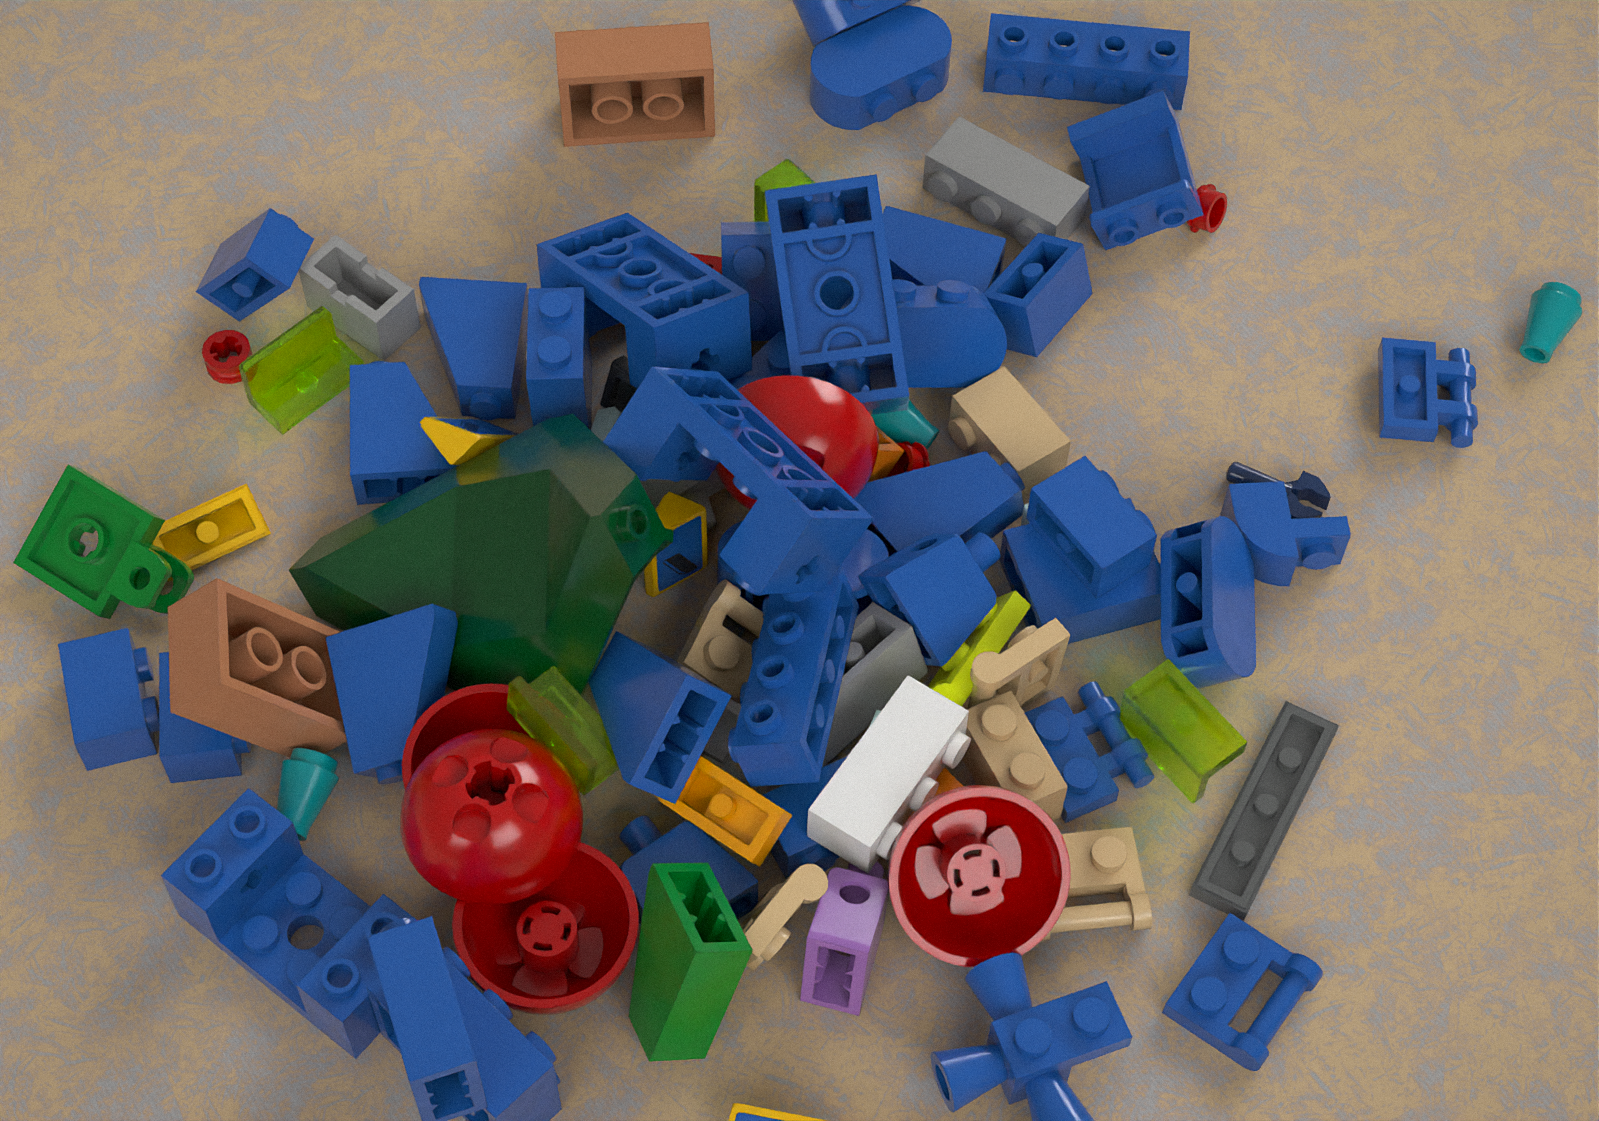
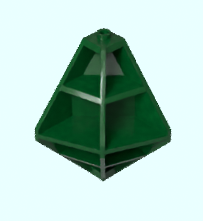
(519, 542)

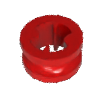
(220, 346)

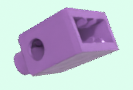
(848, 921)

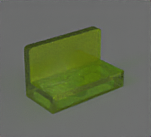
(298, 371)
(566, 724)
(1179, 729)

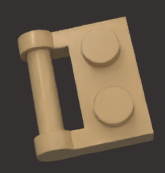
(716, 651)
(1025, 668)
(1100, 865)
(766, 921)

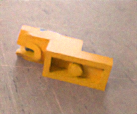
(730, 811)

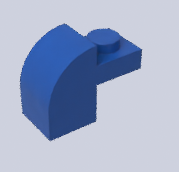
(1276, 539)

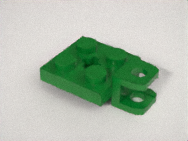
(124, 561)

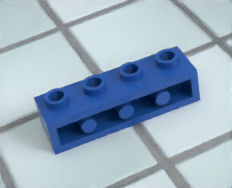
(1087, 65)
(794, 684)

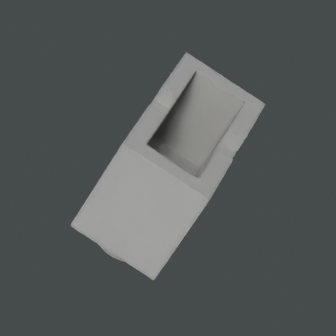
(363, 301)

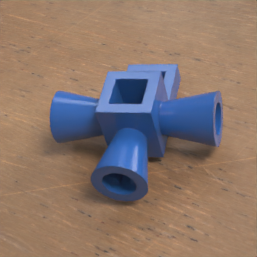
(1030, 1046)

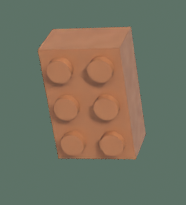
(636, 84)
(253, 670)

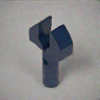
(1306, 488)

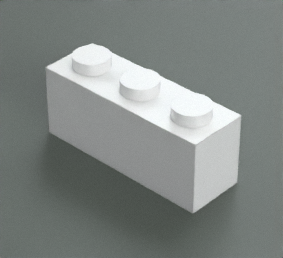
(889, 774)

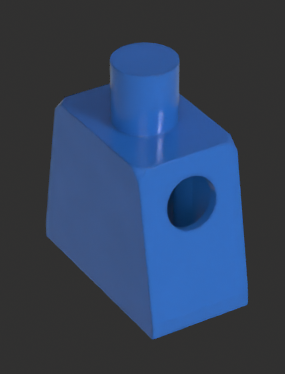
(936, 589)
(684, 845)

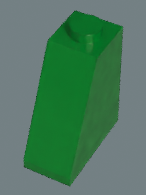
(685, 962)

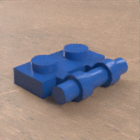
(1409, 392)
(1084, 772)

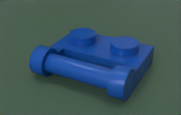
(1226, 978)

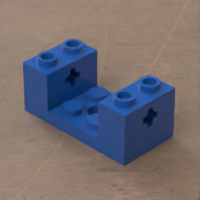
(839, 235)
(668, 300)
(802, 519)
(250, 893)

